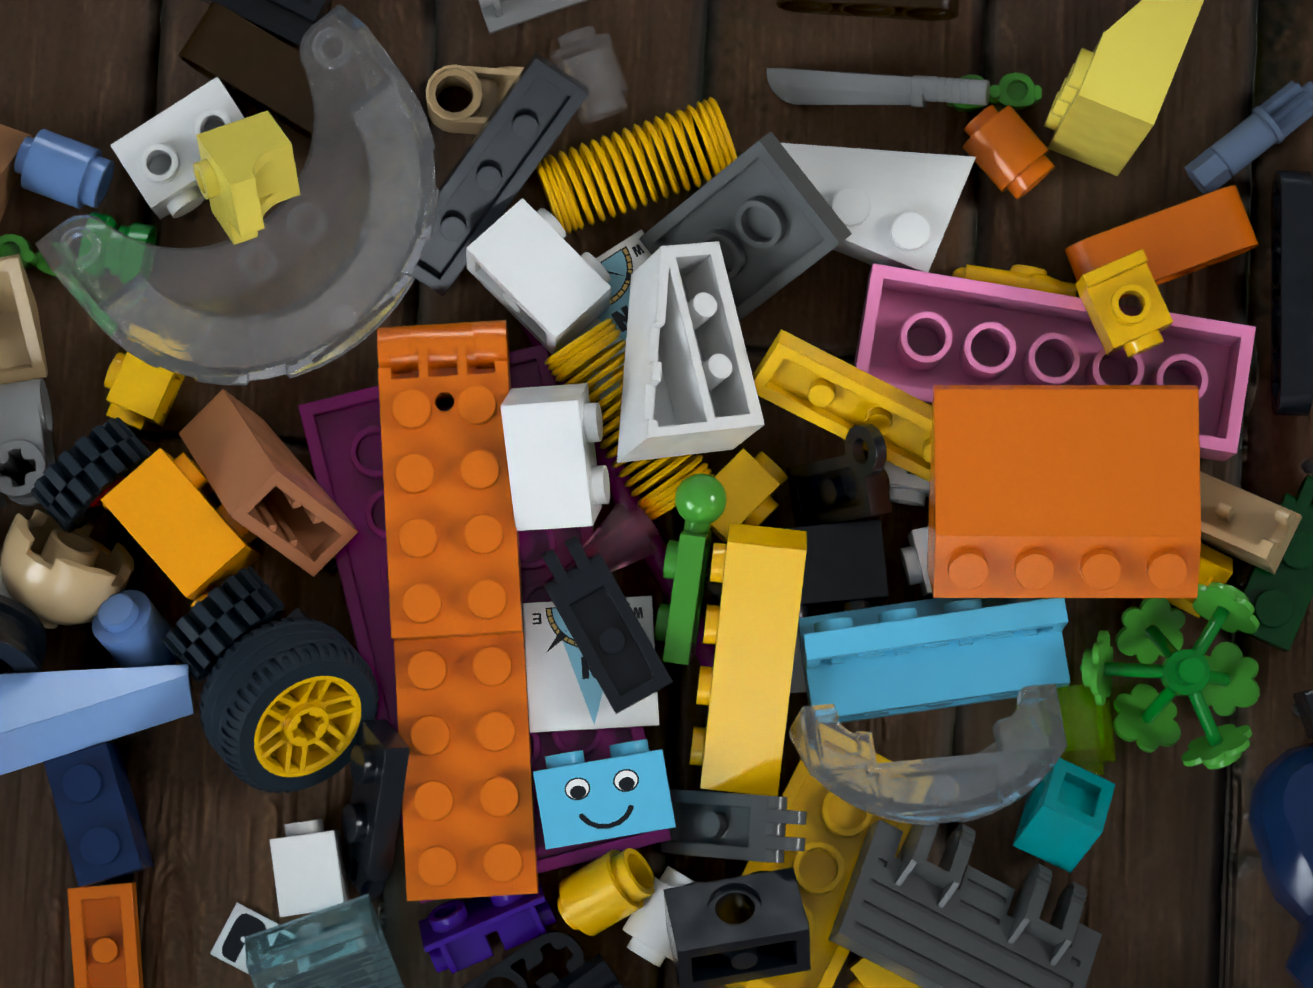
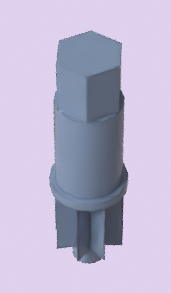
(1252, 137)

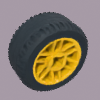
(288, 704)

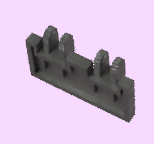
(952, 920)

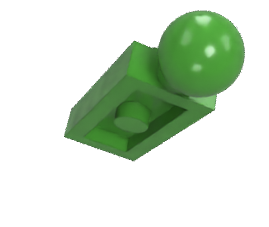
(700, 502)

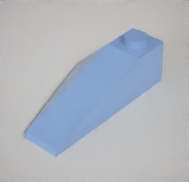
(76, 709)

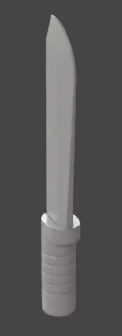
(853, 88)

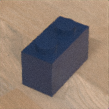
(98, 814)

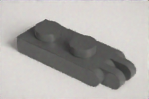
(732, 826)

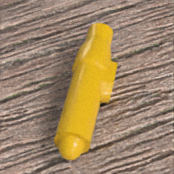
(1018, 276)

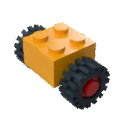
(178, 525)

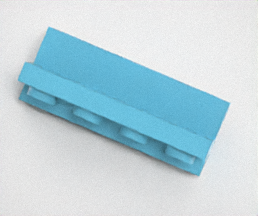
(932, 654)

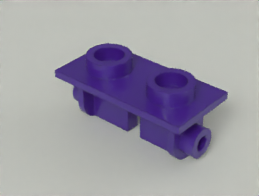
(458, 929)

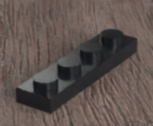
(497, 166)

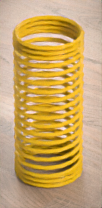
(559, 188)
(571, 361)

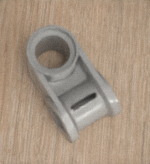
(24, 435)

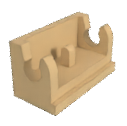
(1245, 524)

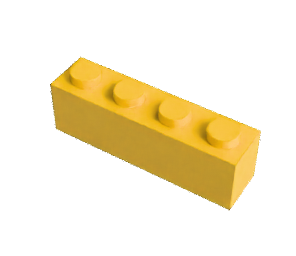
(752, 658)

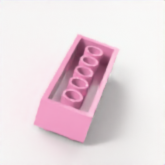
(971, 332)

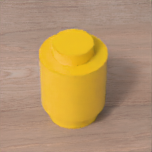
(605, 891)

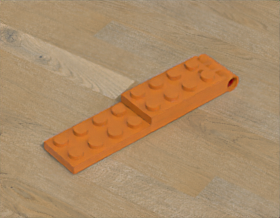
(456, 612)

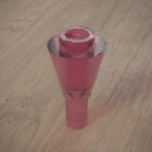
(622, 538)

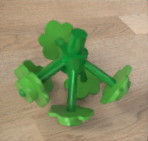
(1213, 680)

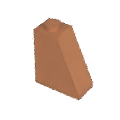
(265, 484)

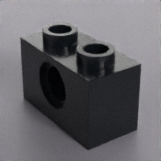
(737, 929)

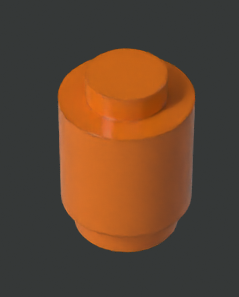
(1007, 150)

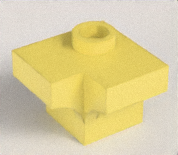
(245, 173)

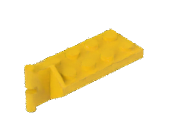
(832, 845)

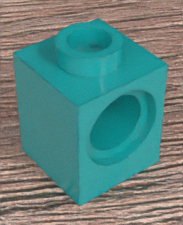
(1064, 815)

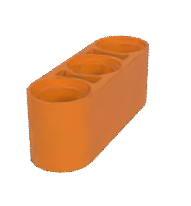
(1173, 239)

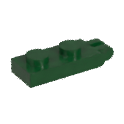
(1284, 596)

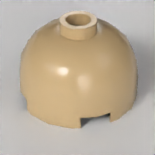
(60, 572)

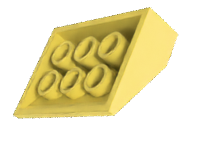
(1121, 85)

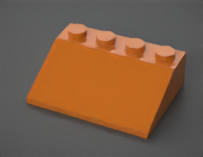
(1064, 491)

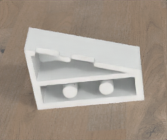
(887, 199)
(684, 359)

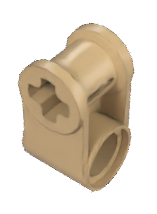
(485, 86)

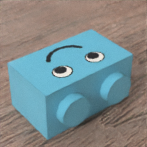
(604, 796)

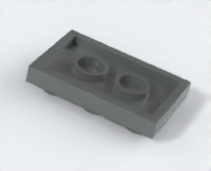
(763, 216)

